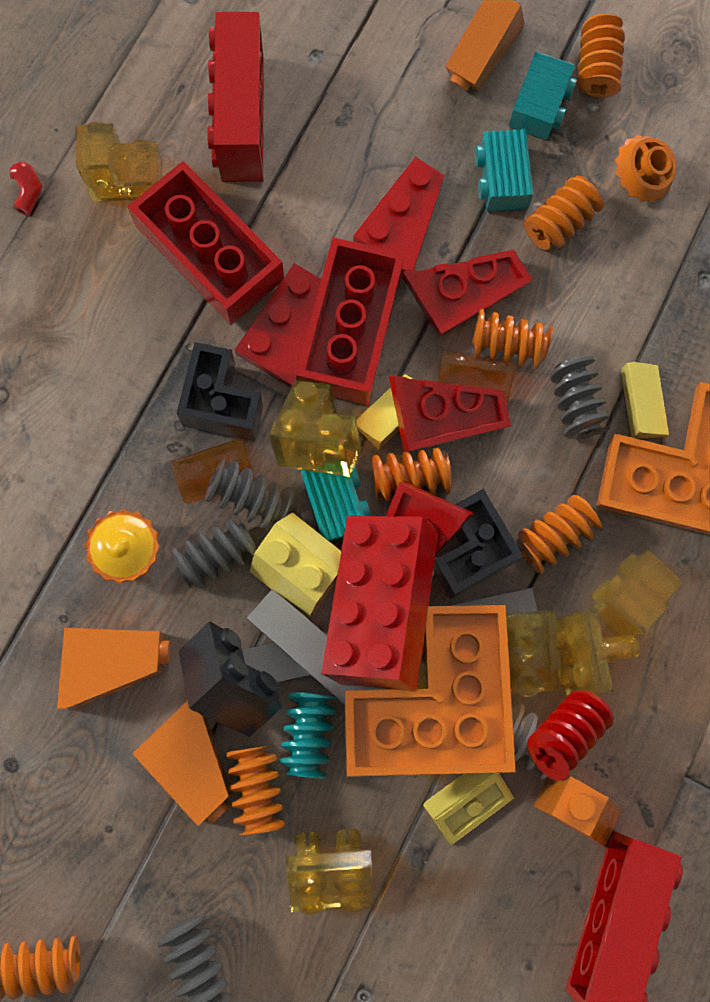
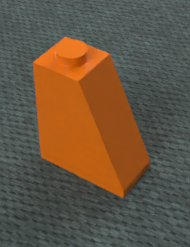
(485, 43)
(106, 662)
(187, 765)
(579, 808)

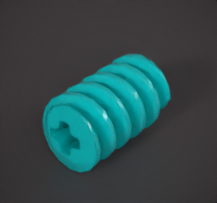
(308, 735)

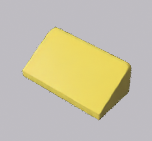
(644, 400)
(380, 420)
(467, 803)

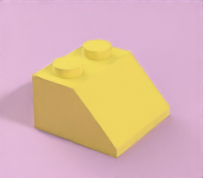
(297, 564)

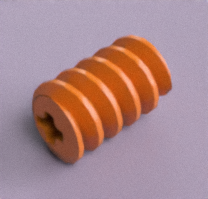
(601, 56)
(563, 213)
(511, 339)
(419, 473)
(556, 531)
(255, 790)
(40, 969)

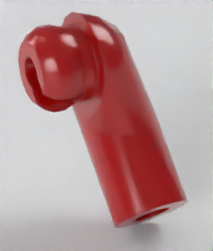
(29, 184)

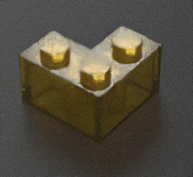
(114, 168)
(312, 433)
(636, 596)

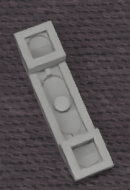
(297, 638)

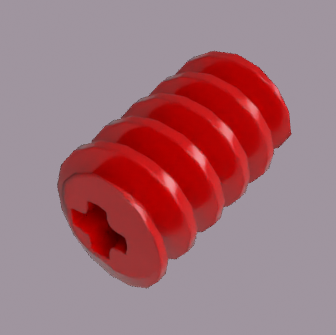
(569, 733)

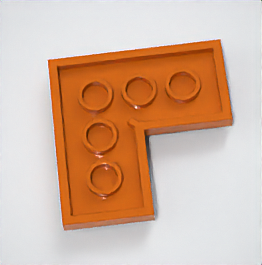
(662, 480)
(453, 724)

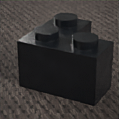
(209, 400)
(483, 550)
(223, 685)

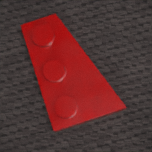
(404, 213)
(459, 290)
(280, 329)
(445, 412)
(440, 514)

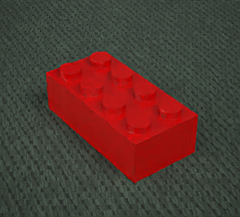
(237, 97)
(207, 242)
(351, 319)
(381, 602)
(624, 922)

